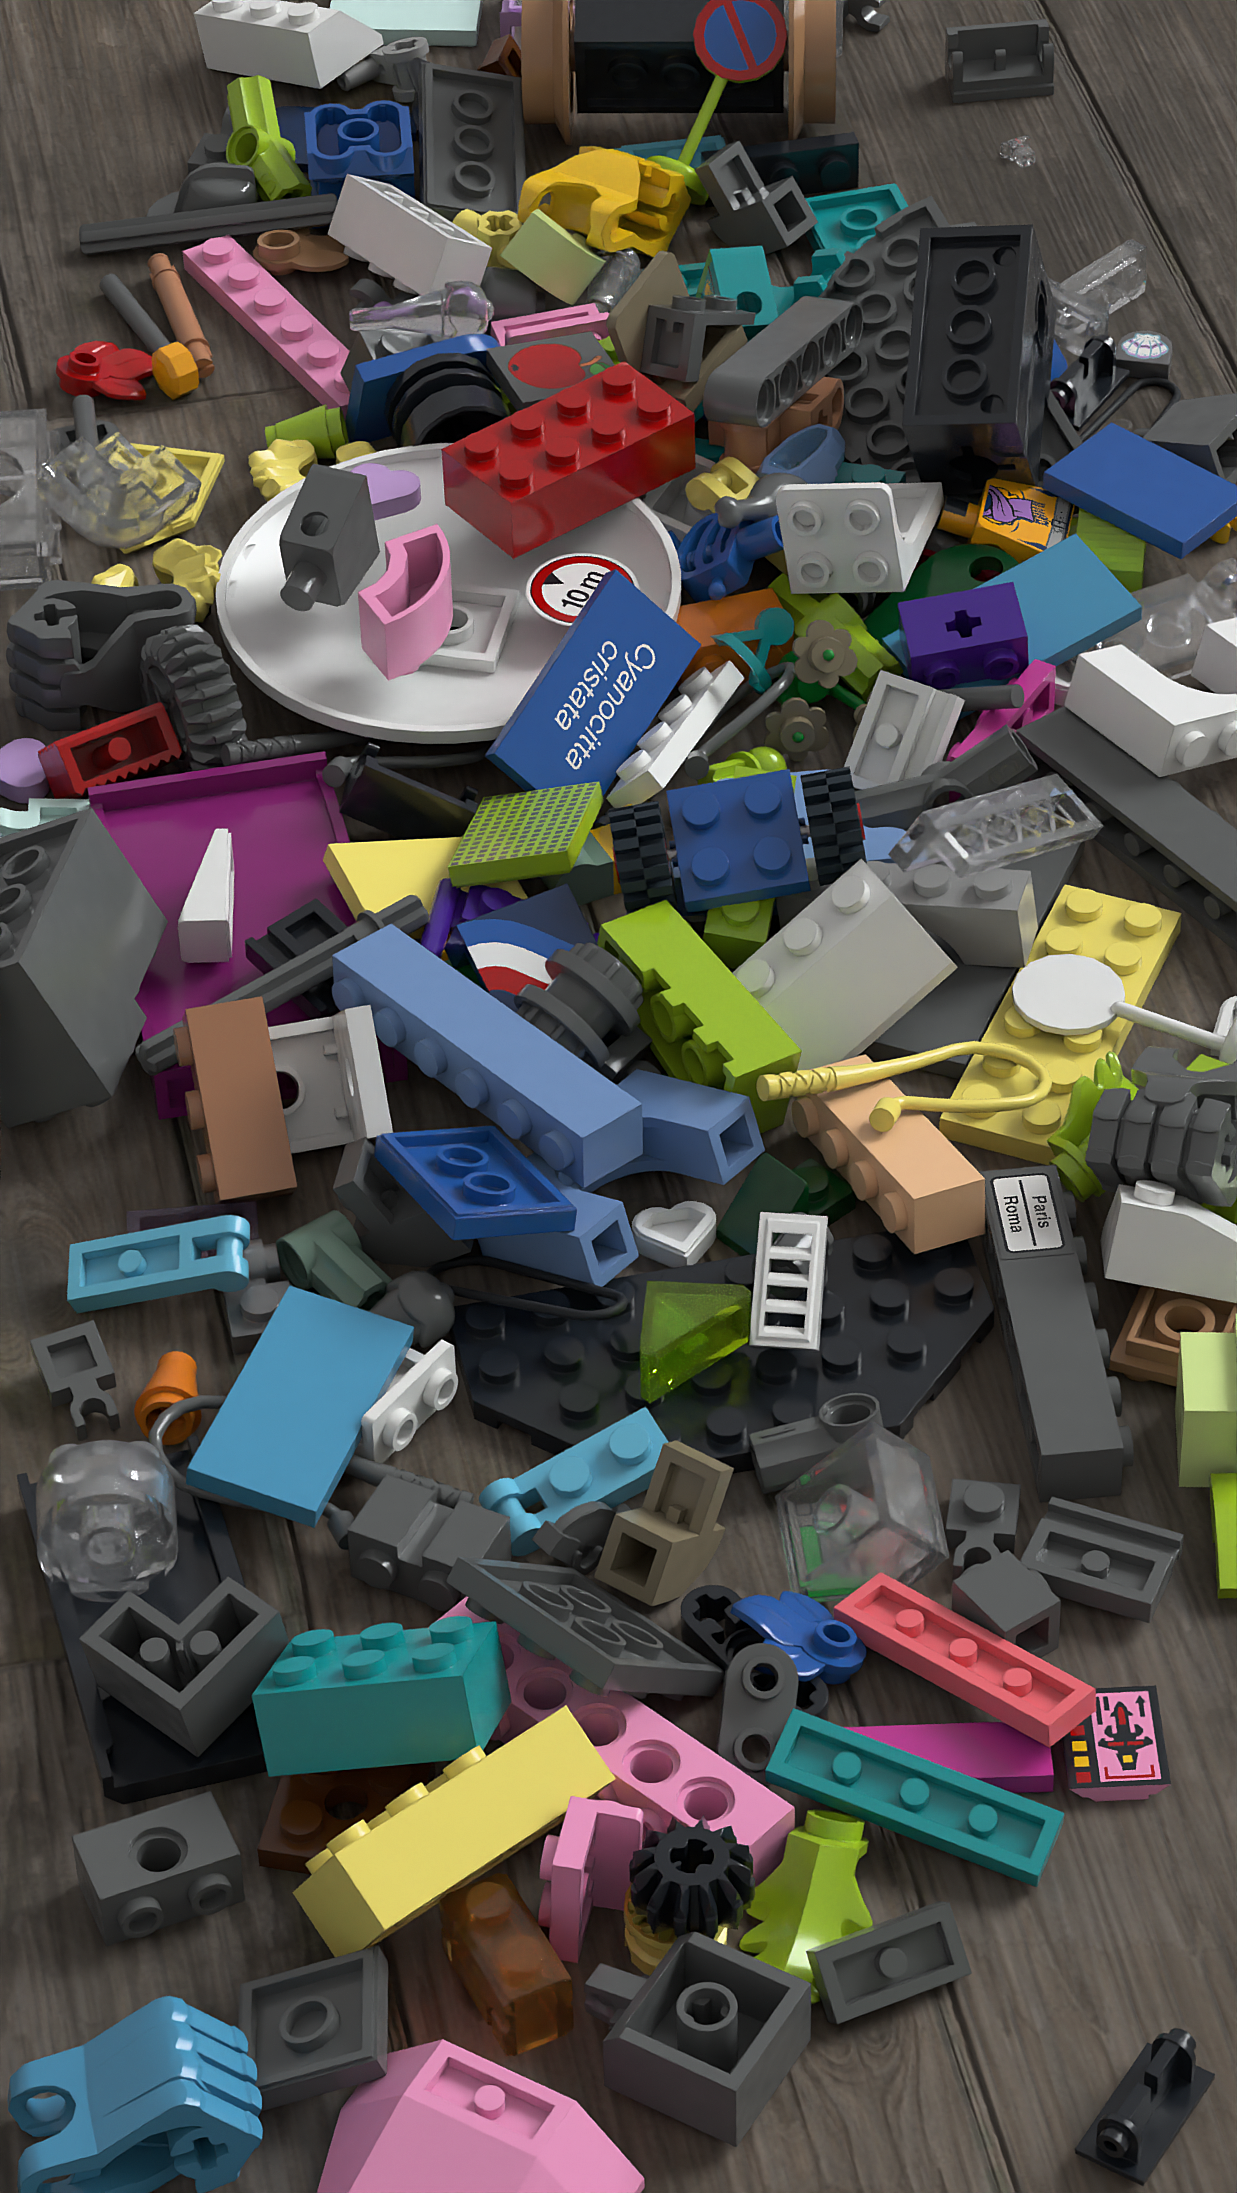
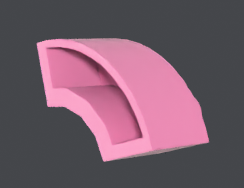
(410, 605)

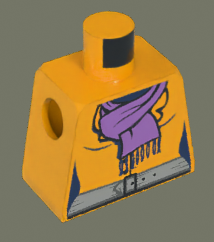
(1010, 518)

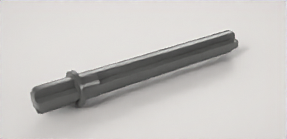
(294, 976)

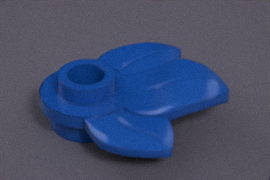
(806, 1634)

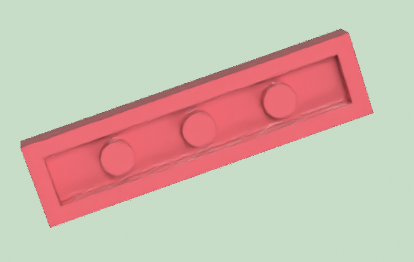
(967, 1659)

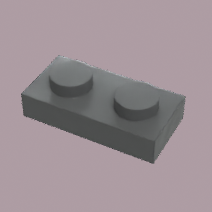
(888, 1962)

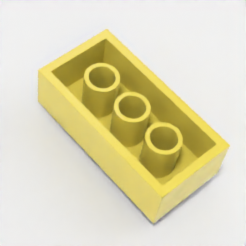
(448, 1833)

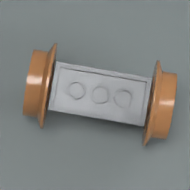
(646, 61)

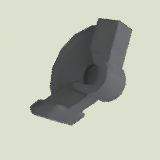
(579, 1535)

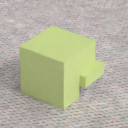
(1206, 1406)

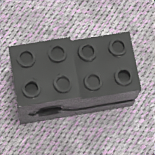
(70, 966)

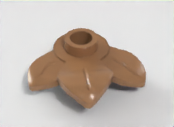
(287, 250)

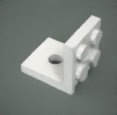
(335, 1078)

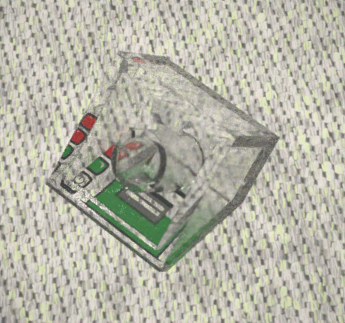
(861, 1515)

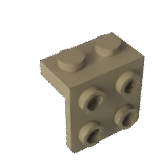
(628, 325)

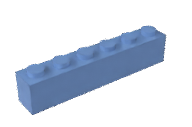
(490, 1056)

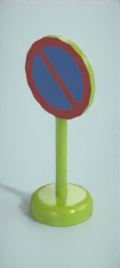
(738, 45)

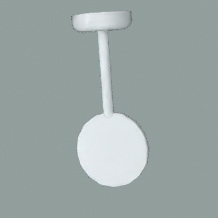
(1083, 995)

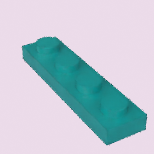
(914, 1797)

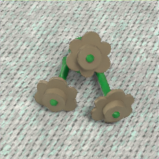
(817, 667)

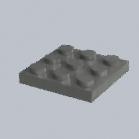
(585, 1628)

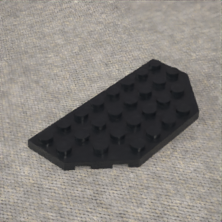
(887, 1331)

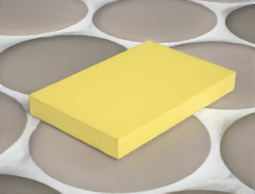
(387, 871)

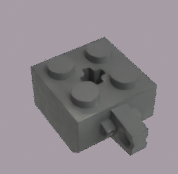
(701, 2033)

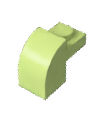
(553, 257)

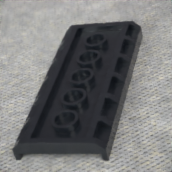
(129, 1752)

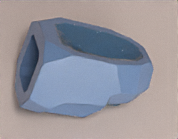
(809, 454)

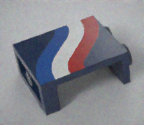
(516, 940)

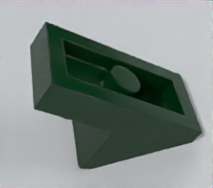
(778, 1189)

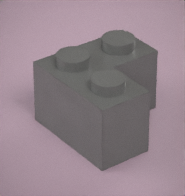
(187, 1675)

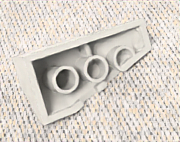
(1169, 1243)

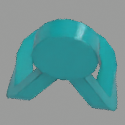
(772, 628)

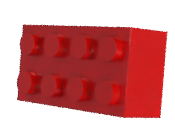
(568, 459)

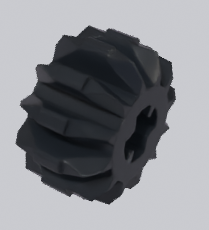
(692, 1879)

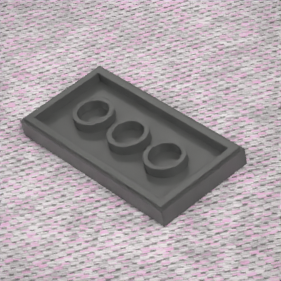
(470, 140)

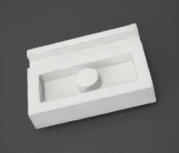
(901, 731)

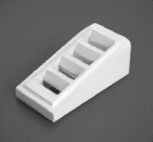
(207, 915)
(788, 1337)

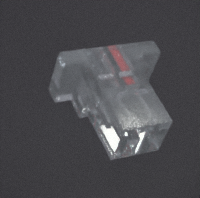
(1018, 151)

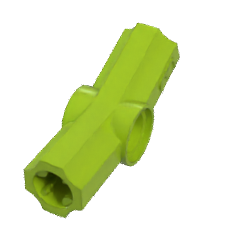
(258, 141)
(836, 611)

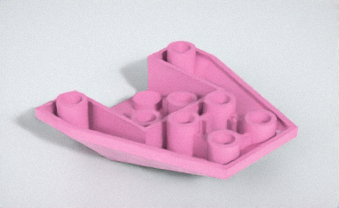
(468, 2127)

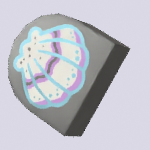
(1145, 354)

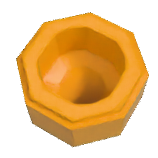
(175, 370)

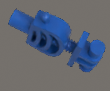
(720, 558)

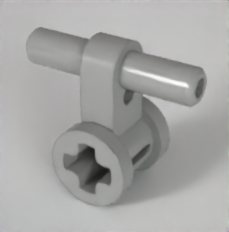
(388, 66)

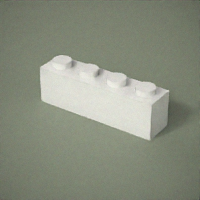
(404, 238)

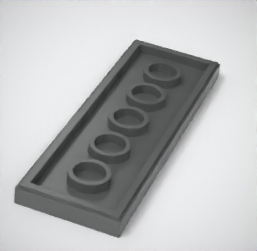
(971, 995)

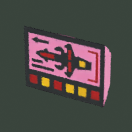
(1119, 1747)

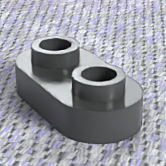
(752, 1712)

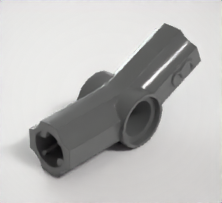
(985, 768)

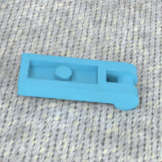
(158, 1263)
(599, 1469)

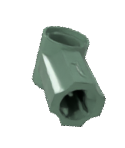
(332, 1261)

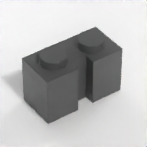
(412, 1542)

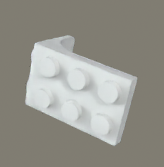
(855, 534)

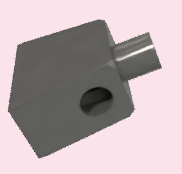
(327, 539)

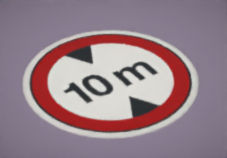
(566, 583)

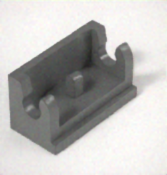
(999, 61)

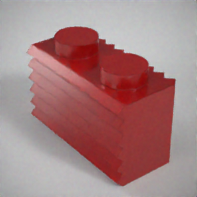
(110, 752)

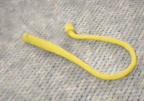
(889, 1109)

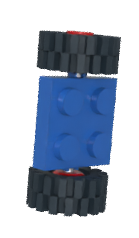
(737, 840)

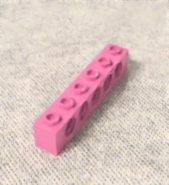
(649, 1756)

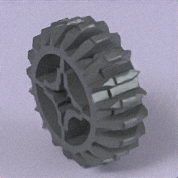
(198, 693)

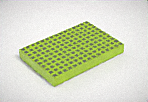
(526, 835)

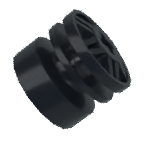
(443, 401)

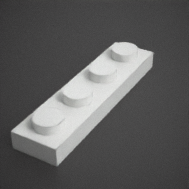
(673, 739)

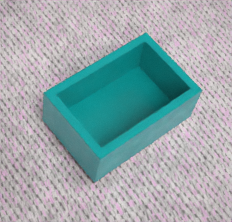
(382, 1697)

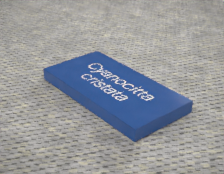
(595, 691)

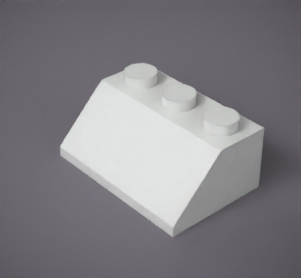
(282, 40)
(844, 969)

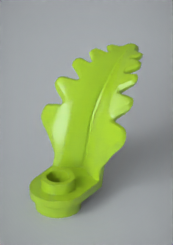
(1072, 1138)
(810, 1894)

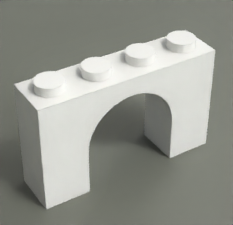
(1155, 717)

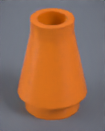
(170, 1383)

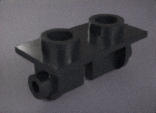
(1089, 381)
(1147, 2108)

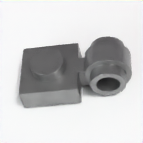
(252, 1308)

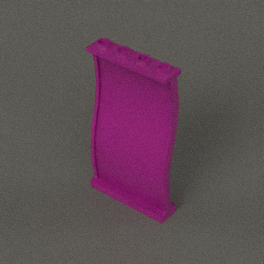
(279, 832)

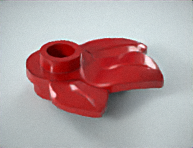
(104, 369)

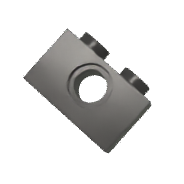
(158, 1868)

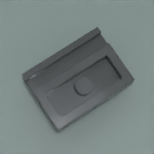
(1103, 1558)

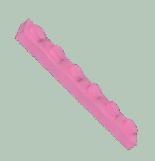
(272, 317)

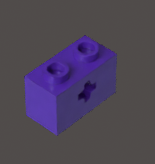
(964, 636)

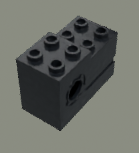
(978, 357)

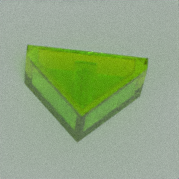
(688, 1331)

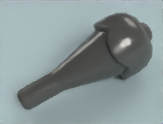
(421, 1303)

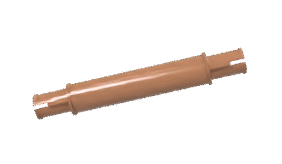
(179, 312)

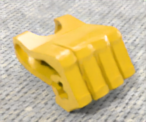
(610, 199)

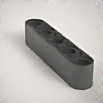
(783, 361)

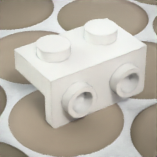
(415, 1393)

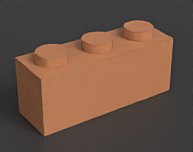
(235, 1102)

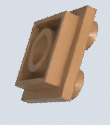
(1149, 1338)

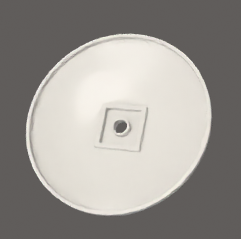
(480, 670)

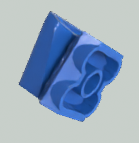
(360, 143)

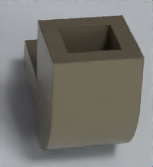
(675, 1533)

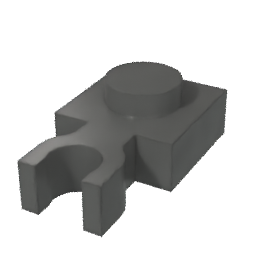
(77, 1371)
(981, 1521)

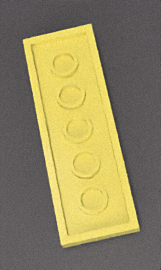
(1082, 922)

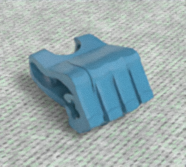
(140, 2106)

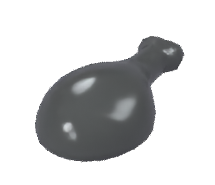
(759, 503)

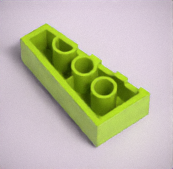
(697, 1011)

